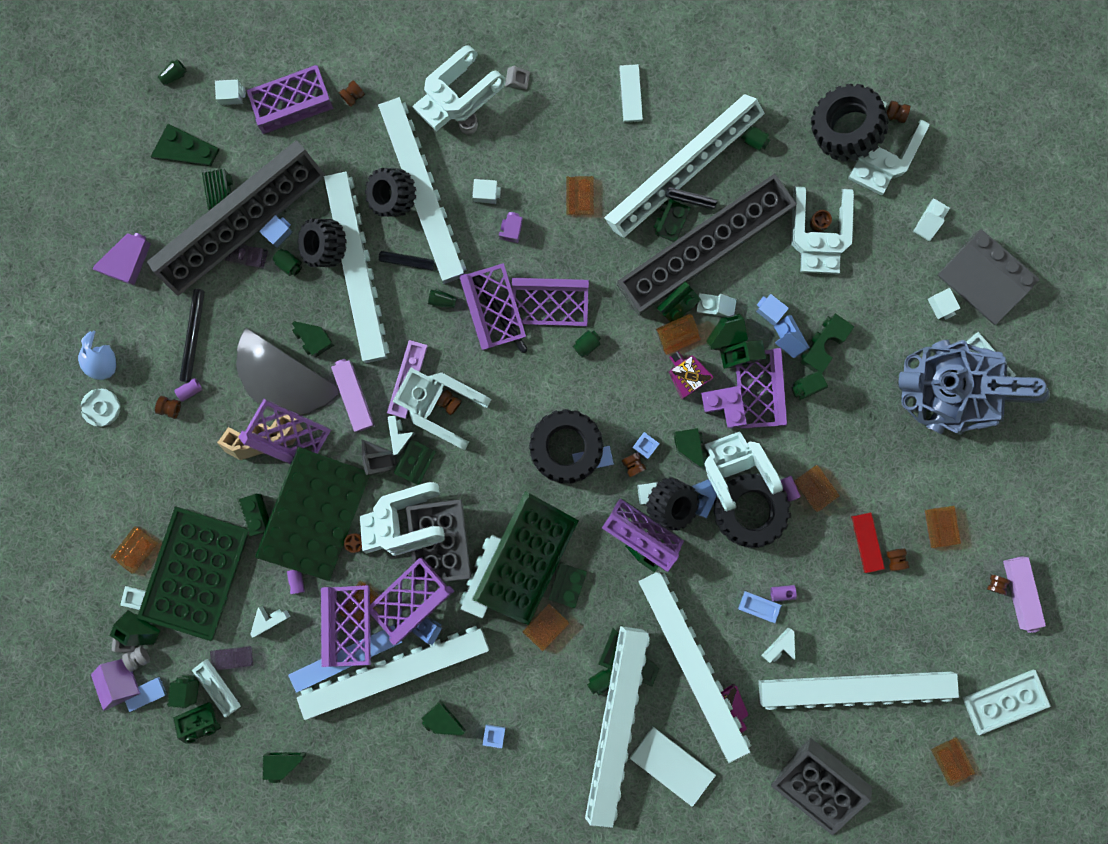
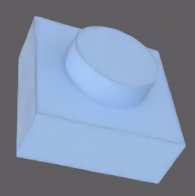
(645, 445)
(493, 736)

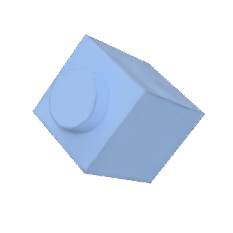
(276, 230)
(771, 309)

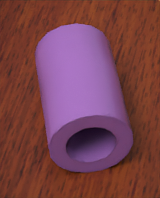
(188, 390)
(789, 486)
(295, 581)
(783, 593)

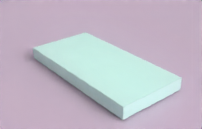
(1006, 702)
(672, 766)

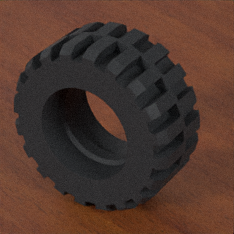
(846, 101)
(566, 420)
(770, 530)

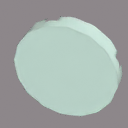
(104, 403)

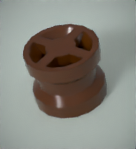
(353, 545)
(998, 585)

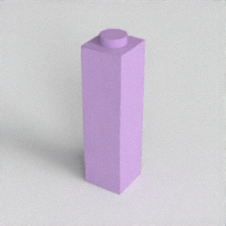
(352, 395)
(1024, 594)

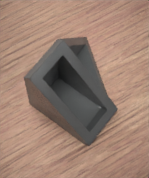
(377, 459)

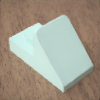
(931, 219)
(716, 305)
(398, 440)
(263, 622)
(783, 642)

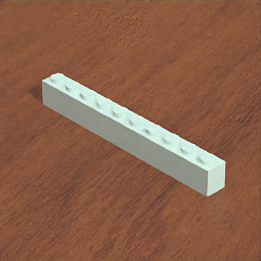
(684, 165)
(427, 199)
(356, 269)
(694, 667)
(392, 673)
(858, 689)
(616, 726)

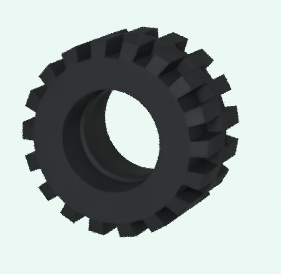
(379, 192)
(322, 242)
(672, 504)

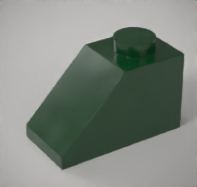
(743, 354)
(442, 721)
(279, 764)

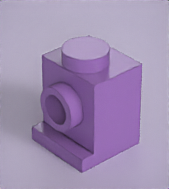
(511, 227)

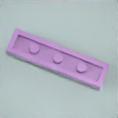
(413, 359)

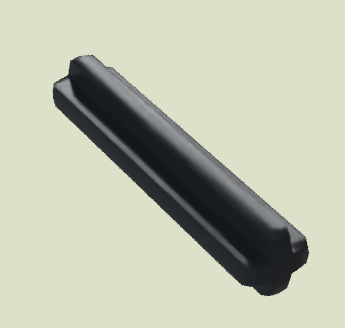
(690, 198)
(406, 260)

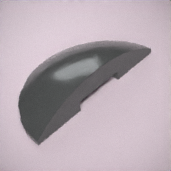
(280, 378)

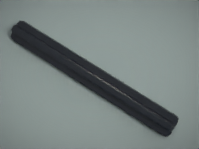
(192, 335)

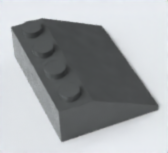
(988, 276)
(449, 557)
(822, 787)

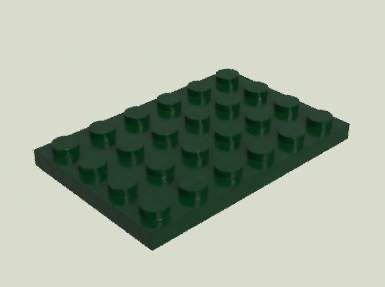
(312, 514)
(525, 559)
(193, 573)

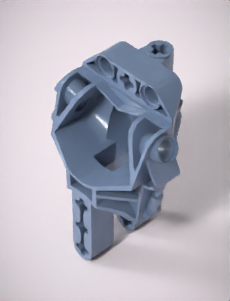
(984, 392)

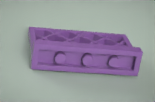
(291, 114)
(552, 285)
(476, 310)
(777, 387)
(274, 448)
(643, 542)
(423, 610)
(329, 626)

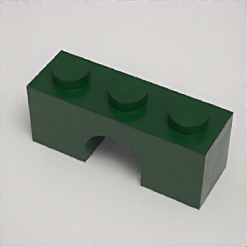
(834, 329)

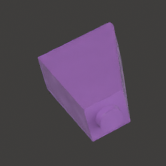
(124, 259)

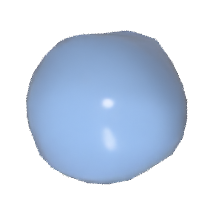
(96, 362)

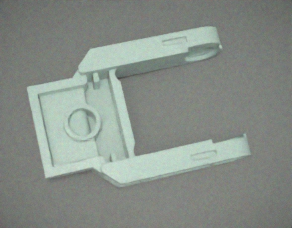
(443, 104)
(881, 166)
(821, 250)
(420, 394)
(733, 456)
(382, 527)

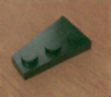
(183, 147)
(649, 671)

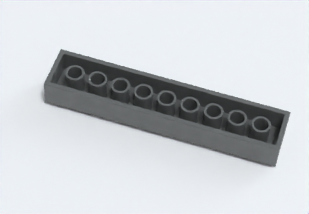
(236, 218)
(706, 244)

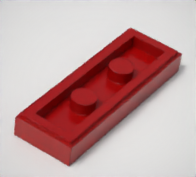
(867, 542)

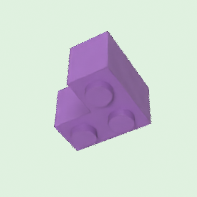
(728, 400)

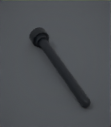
(479, 282)

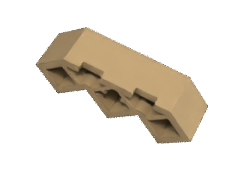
(233, 445)

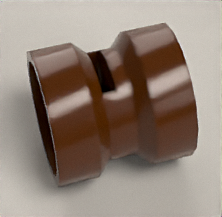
(354, 89)
(898, 111)
(823, 218)
(445, 399)
(168, 407)
(633, 460)
(897, 559)

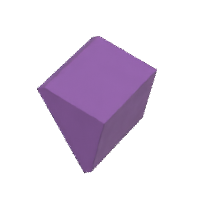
(114, 684)

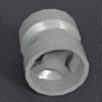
(465, 125)
(136, 658)

